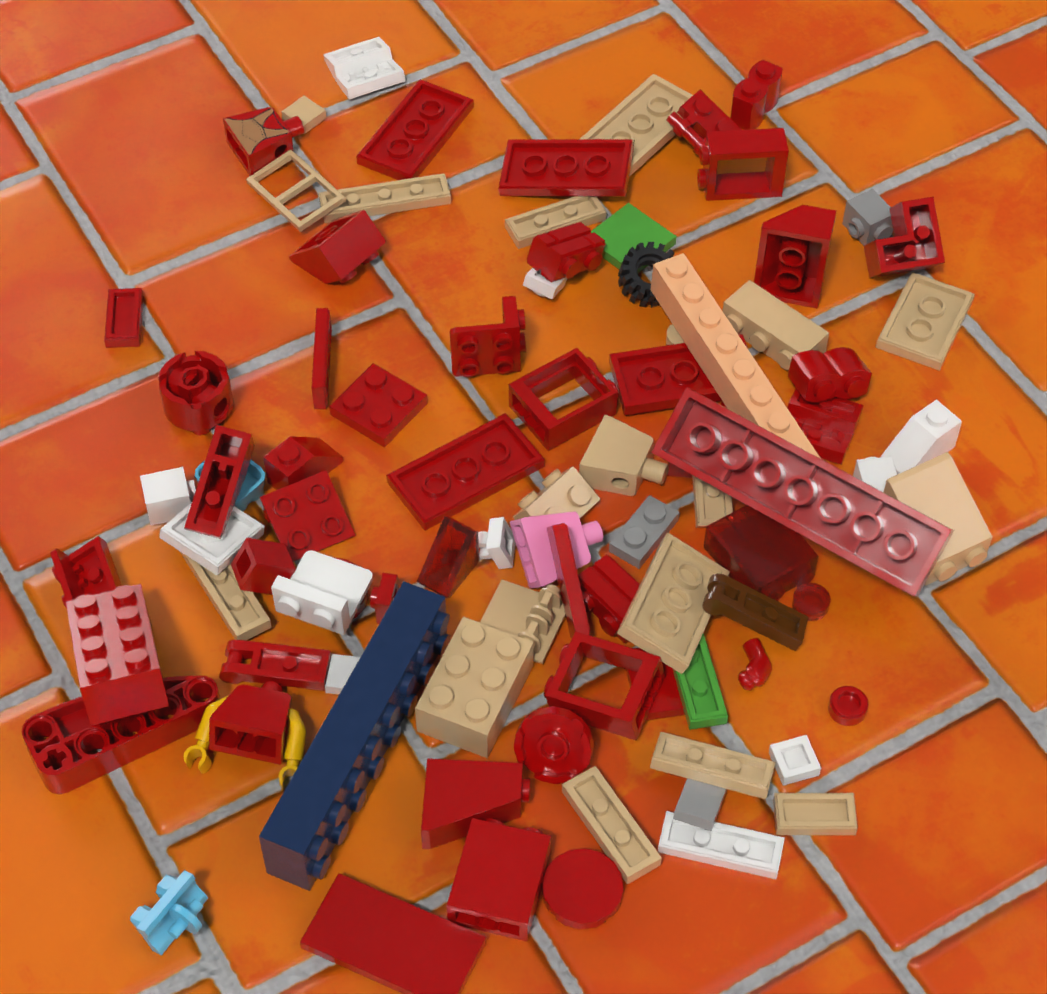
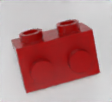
(85, 570)

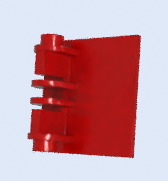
(307, 515)

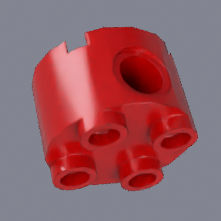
(195, 391)

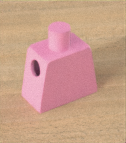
(535, 548)

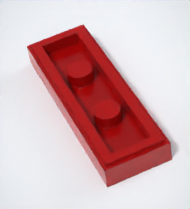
(321, 358)
(568, 579)

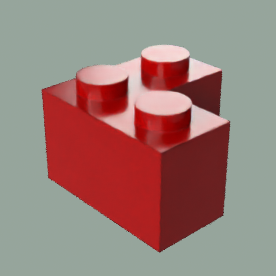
(914, 243)

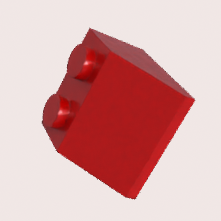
(340, 248)

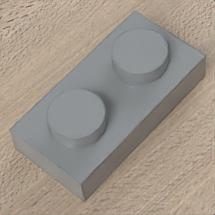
(644, 531)

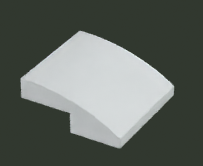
(364, 67)

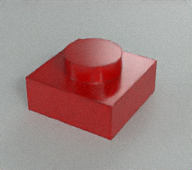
(384, 594)

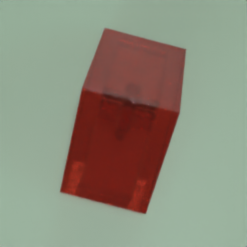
(450, 557)

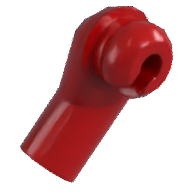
(758, 667)

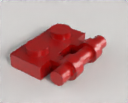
(701, 115)

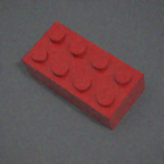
(115, 654)

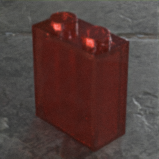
(760, 552)

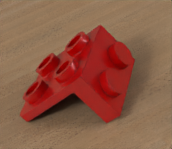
(490, 346)

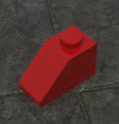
(299, 459)

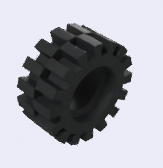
(628, 272)

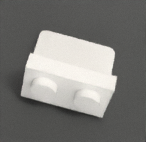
(322, 591)

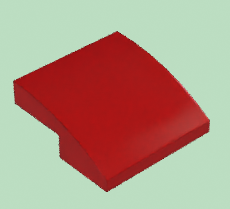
(827, 424)

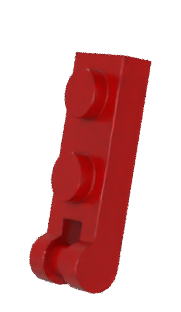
(275, 662)

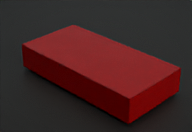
(123, 318)

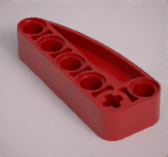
(65, 757)

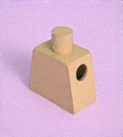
(620, 459)

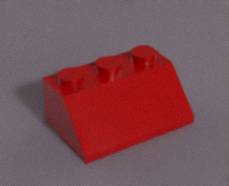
(795, 254)

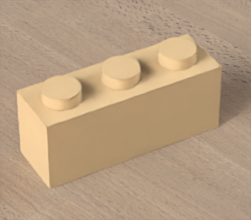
(772, 324)

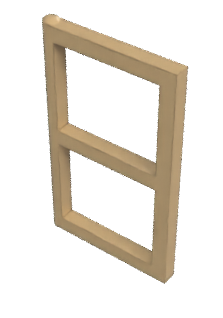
(278, 202)

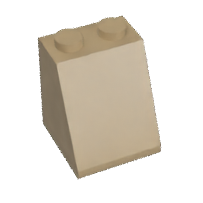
(942, 495)

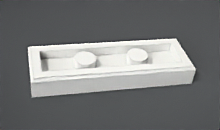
(723, 846)

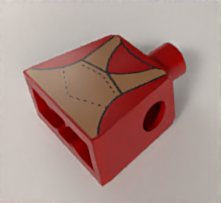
(260, 137)

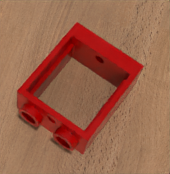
(743, 144)
(540, 421)
(638, 702)

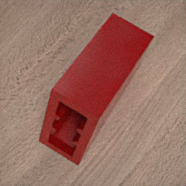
(469, 790)

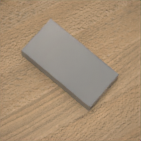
(699, 804)

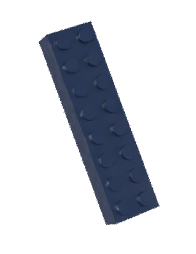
(355, 738)

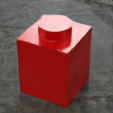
(260, 563)

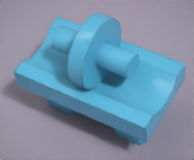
(172, 914)

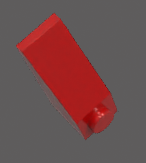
(220, 481)

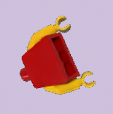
(252, 725)

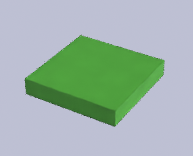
(626, 230)

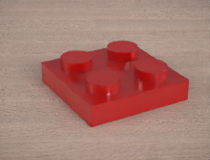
(378, 405)

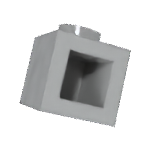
(868, 217)

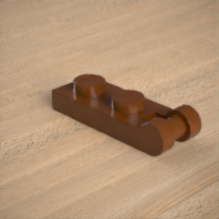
(754, 611)

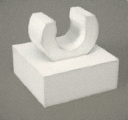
(497, 543)

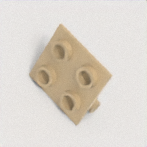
(527, 614)

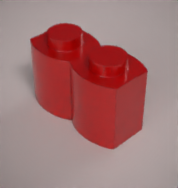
(756, 95)
(829, 374)

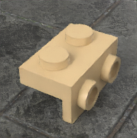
(561, 494)

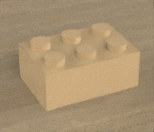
(474, 687)

